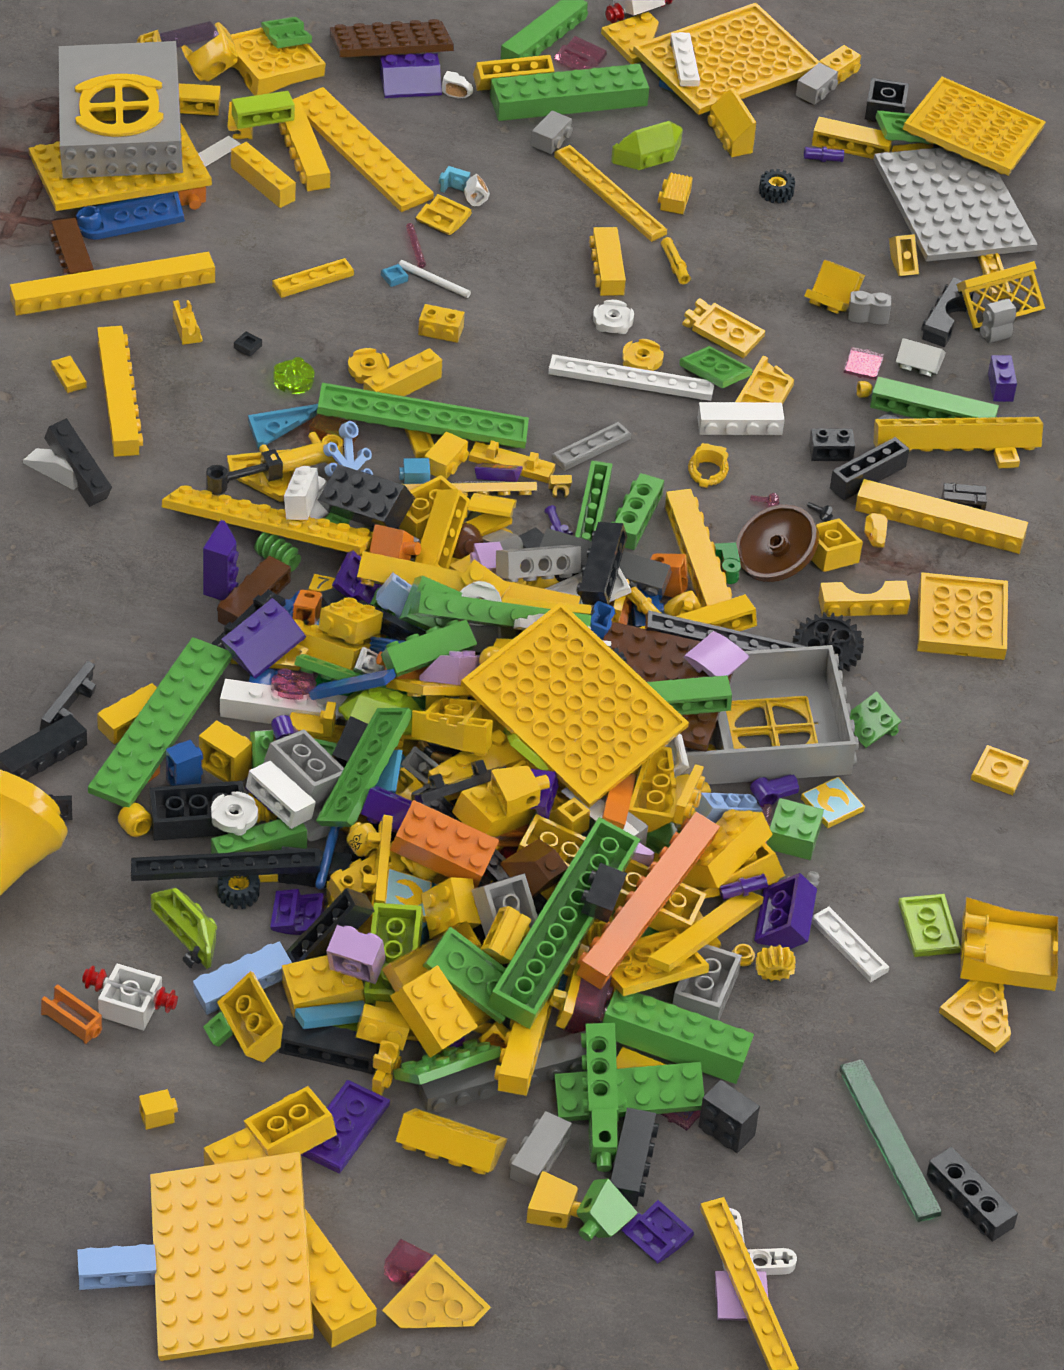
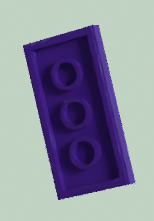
(354, 1116)

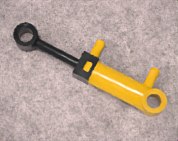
(274, 463)

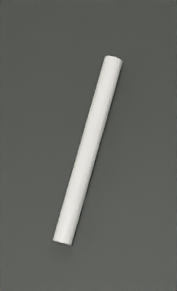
(435, 279)

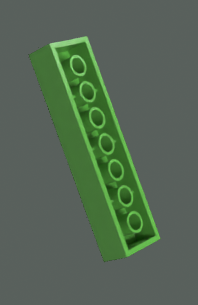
(569, 92)

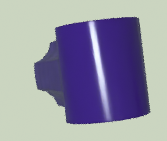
(282, 726)
(770, 791)

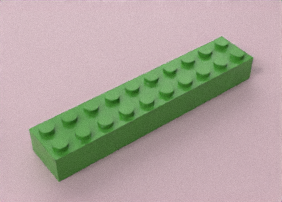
(559, 927)

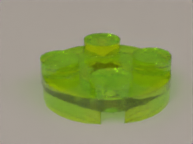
(285, 372)

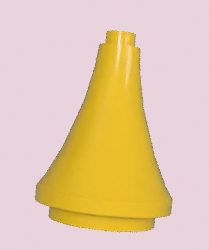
(28, 827)

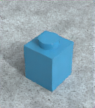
(415, 471)

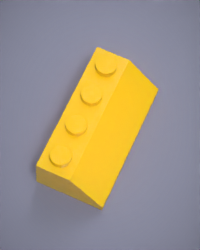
(450, 1140)

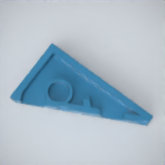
(272, 425)

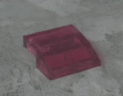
(580, 54)

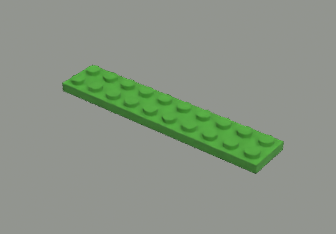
(422, 415)
(160, 723)

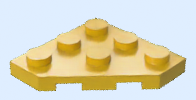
(630, 32)
(274, 489)
(689, 797)
(980, 1012)
(436, 1300)

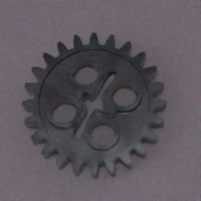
(848, 649)

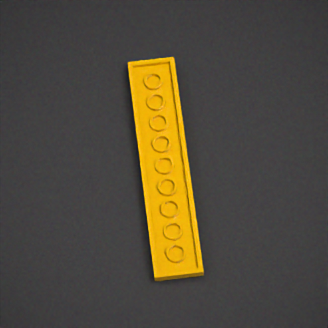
(364, 150)
(268, 519)

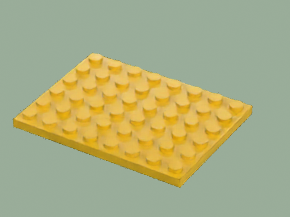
(730, 51)
(87, 191)
(575, 704)
(231, 1256)

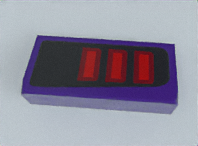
(498, 472)

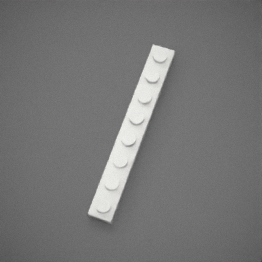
(631, 377)

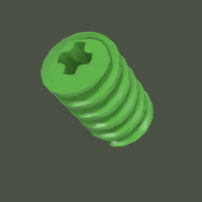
(277, 548)

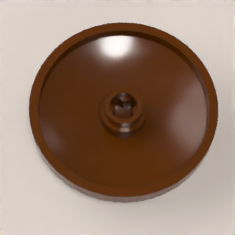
(777, 543)

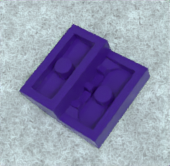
(347, 582)
(296, 912)
(658, 1232)

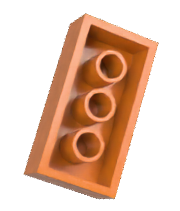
(443, 844)

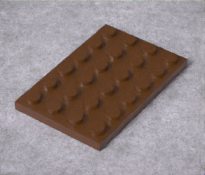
(391, 38)

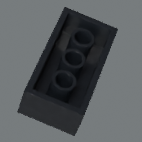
(366, 498)
(186, 809)

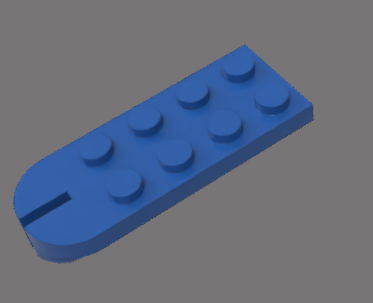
(130, 215)

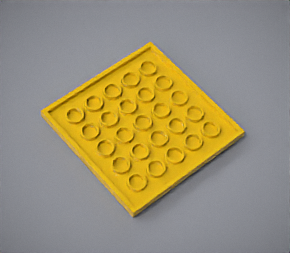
(974, 126)

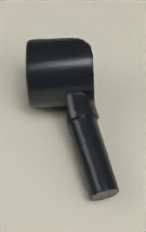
(825, 513)
(192, 957)

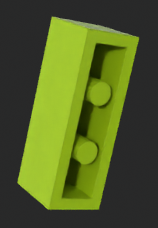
(263, 109)

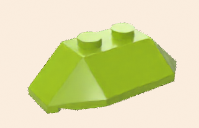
(648, 146)
(365, 702)
(186, 922)

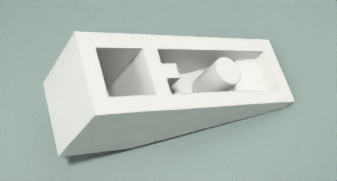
(52, 466)

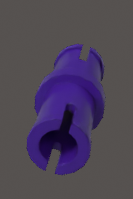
(823, 154)
(743, 886)

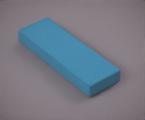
(329, 1014)

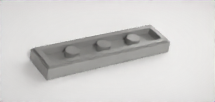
(591, 446)

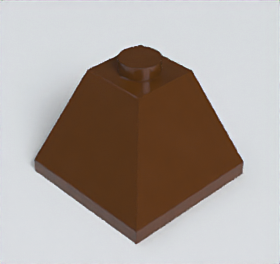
(539, 864)

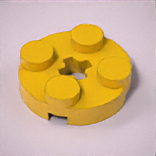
(633, 354)
(361, 357)

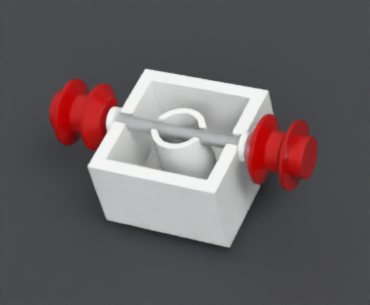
(631, 7)
(129, 995)

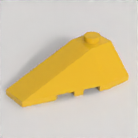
(655, 791)
(761, 862)

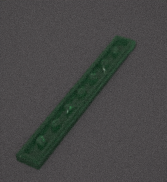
(890, 1141)

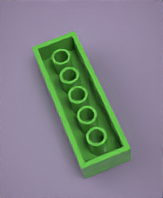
(679, 1034)

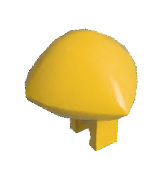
(682, 604)

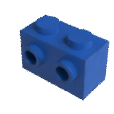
(184, 764)

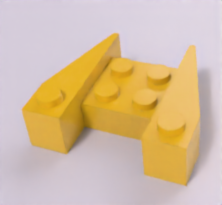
(455, 724)

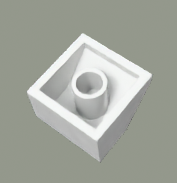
(920, 356)

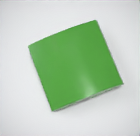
(286, 32)

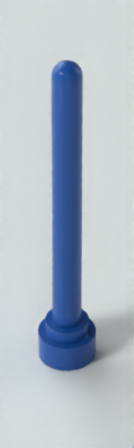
(327, 857)

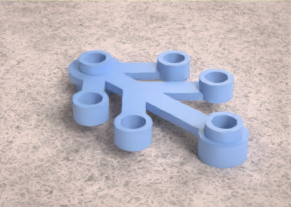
(347, 432)

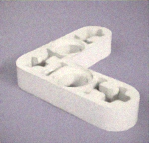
(779, 1267)

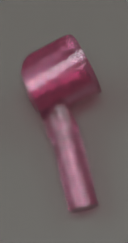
(772, 499)

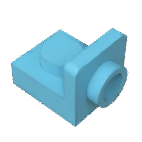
(453, 178)

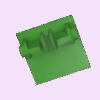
(873, 720)

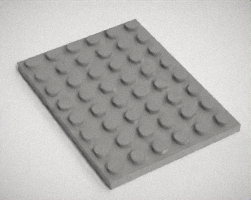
(953, 204)

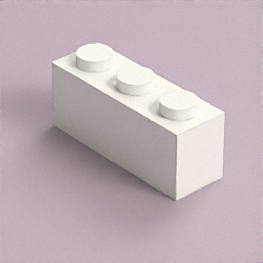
(301, 493)
(280, 794)

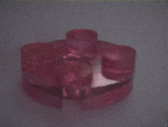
(292, 684)

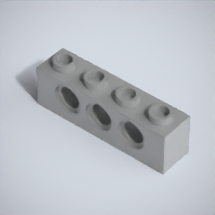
(567, 558)

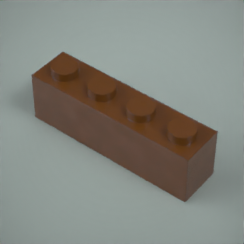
(70, 247)
(268, 574)

